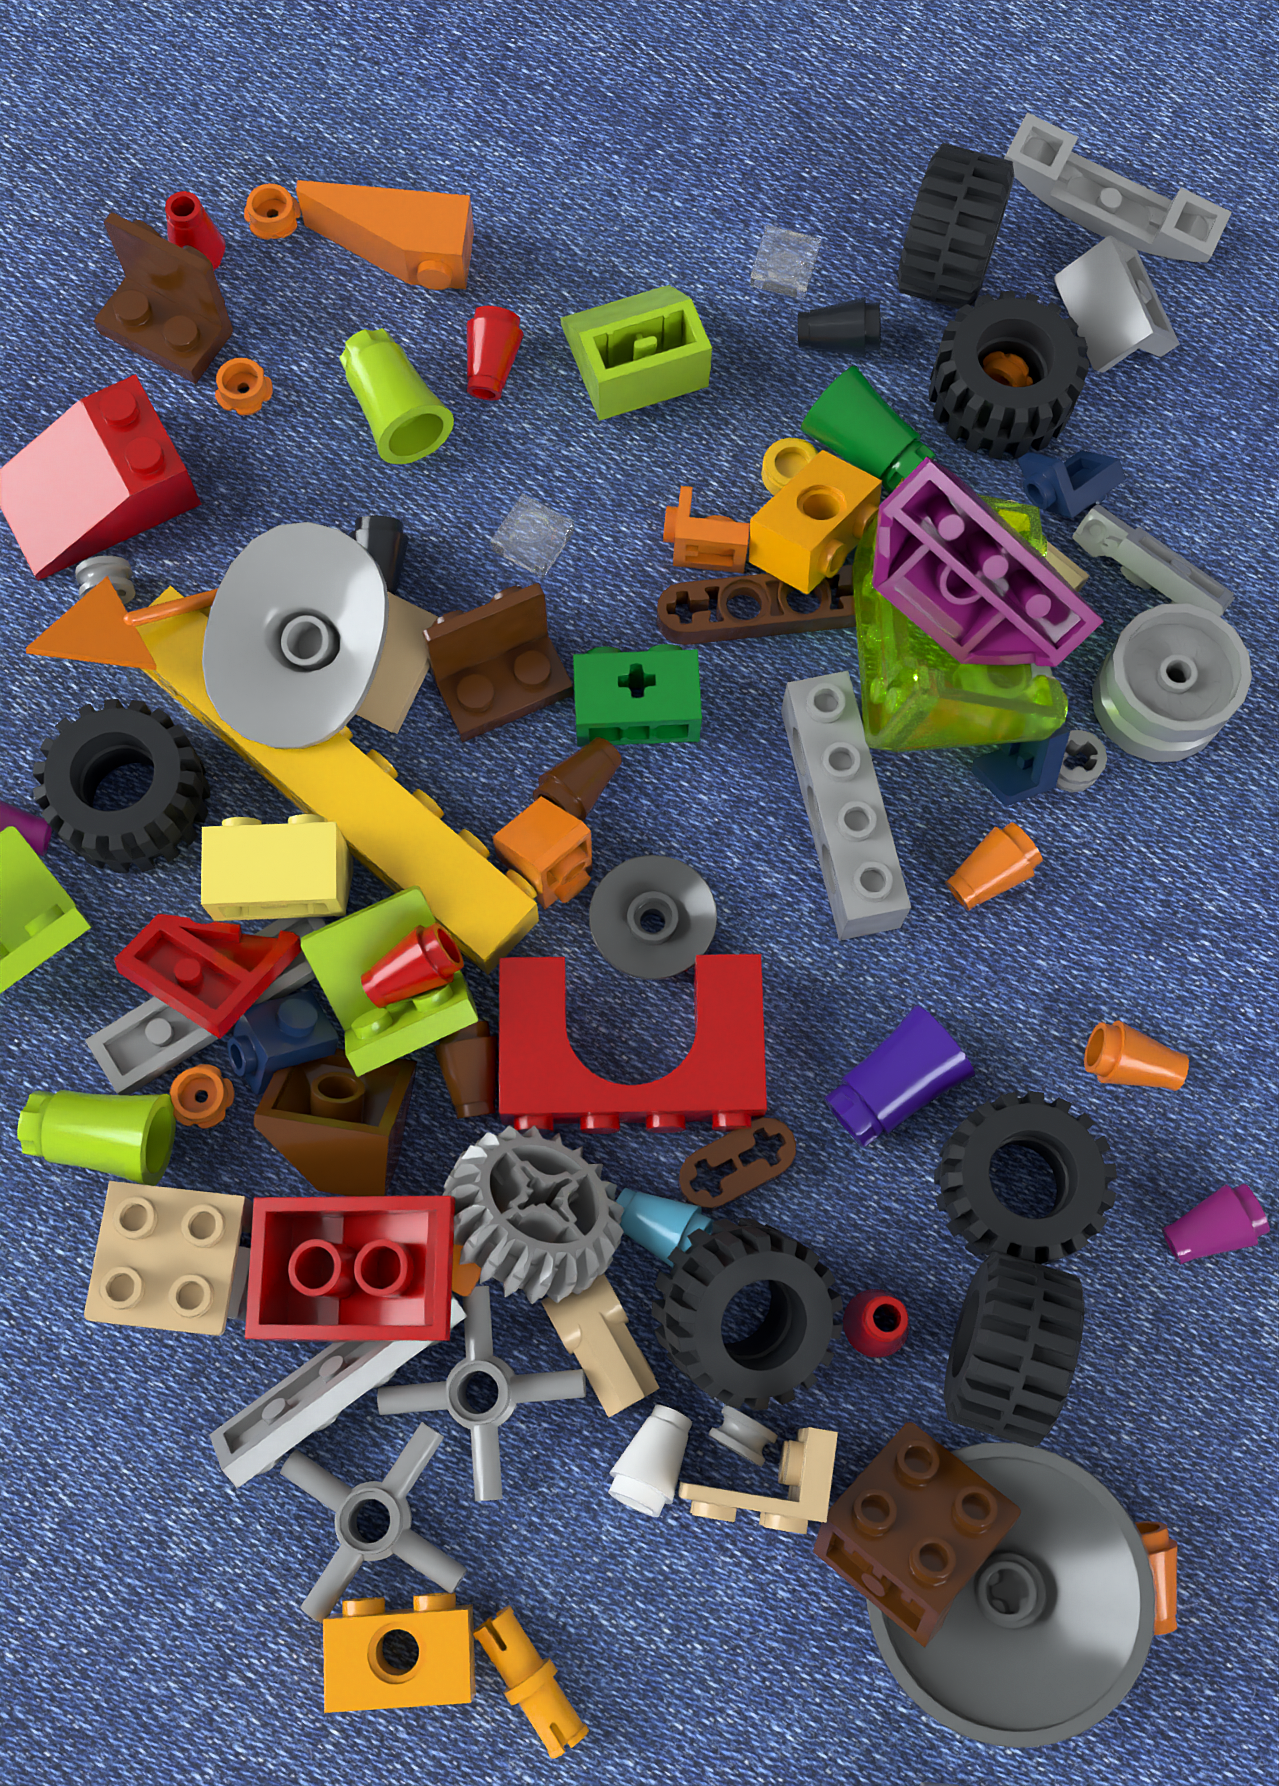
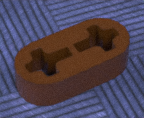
(729, 1150)

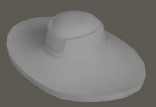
(295, 635)

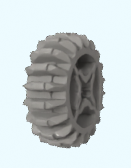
(533, 1214)

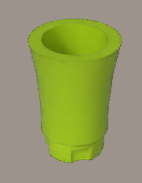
(395, 399)
(101, 1132)

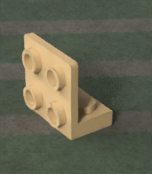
(166, 1258)
(803, 1466)

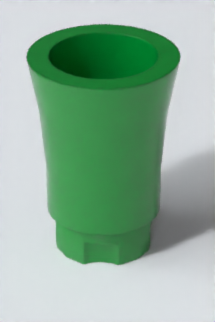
(865, 430)

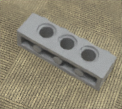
(844, 806)

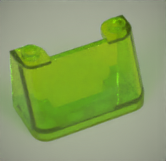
(922, 695)

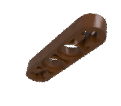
(771, 594)

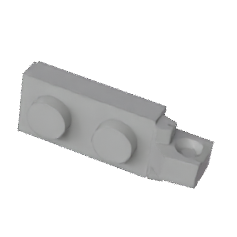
(1150, 562)

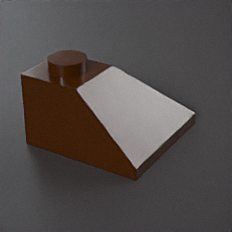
(337, 1125)

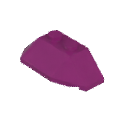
(973, 576)

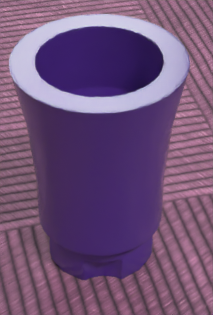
(899, 1078)

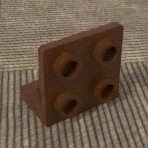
(166, 303)
(496, 661)
(914, 1530)

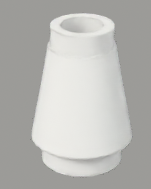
(652, 1462)

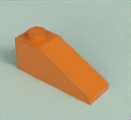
(405, 232)

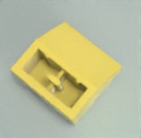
(275, 869)

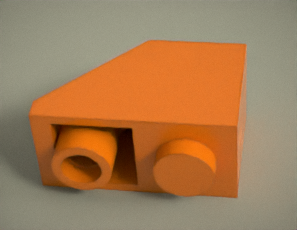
(548, 851)

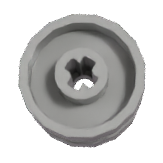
(1171, 682)

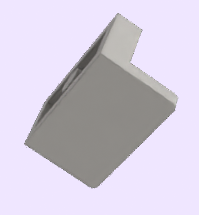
(1114, 304)

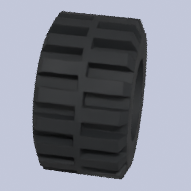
(954, 226)
(1002, 415)
(92, 750)
(1063, 1144)
(786, 1343)
(1014, 1349)

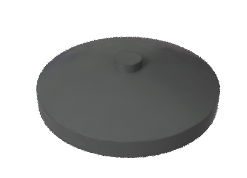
(1047, 1622)

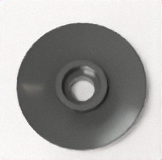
(646, 888)

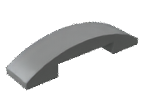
(1109, 202)

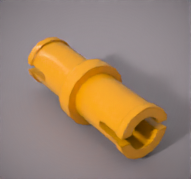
(530, 1682)

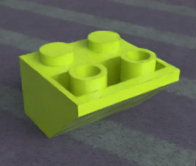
(639, 350)

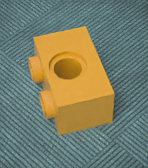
(814, 522)
(363, 1680)

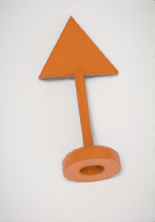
(105, 633)

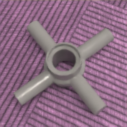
(452, 1394)
(399, 1538)

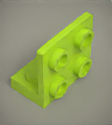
(34, 910)
(349, 949)

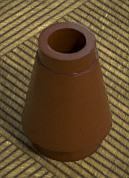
(580, 778)
(469, 1069)

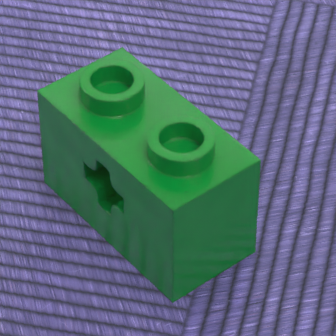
(669, 688)

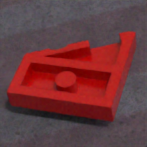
(205, 969)

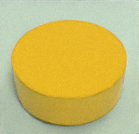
(784, 461)

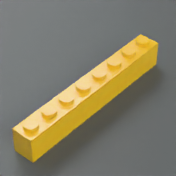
(381, 822)

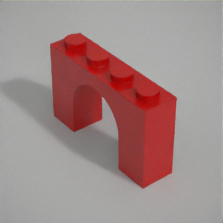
(549, 1085)

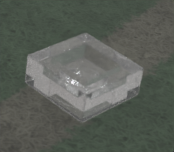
(785, 262)
(532, 535)

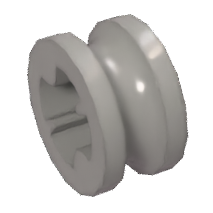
(95, 569)
(1092, 747)
(743, 1435)

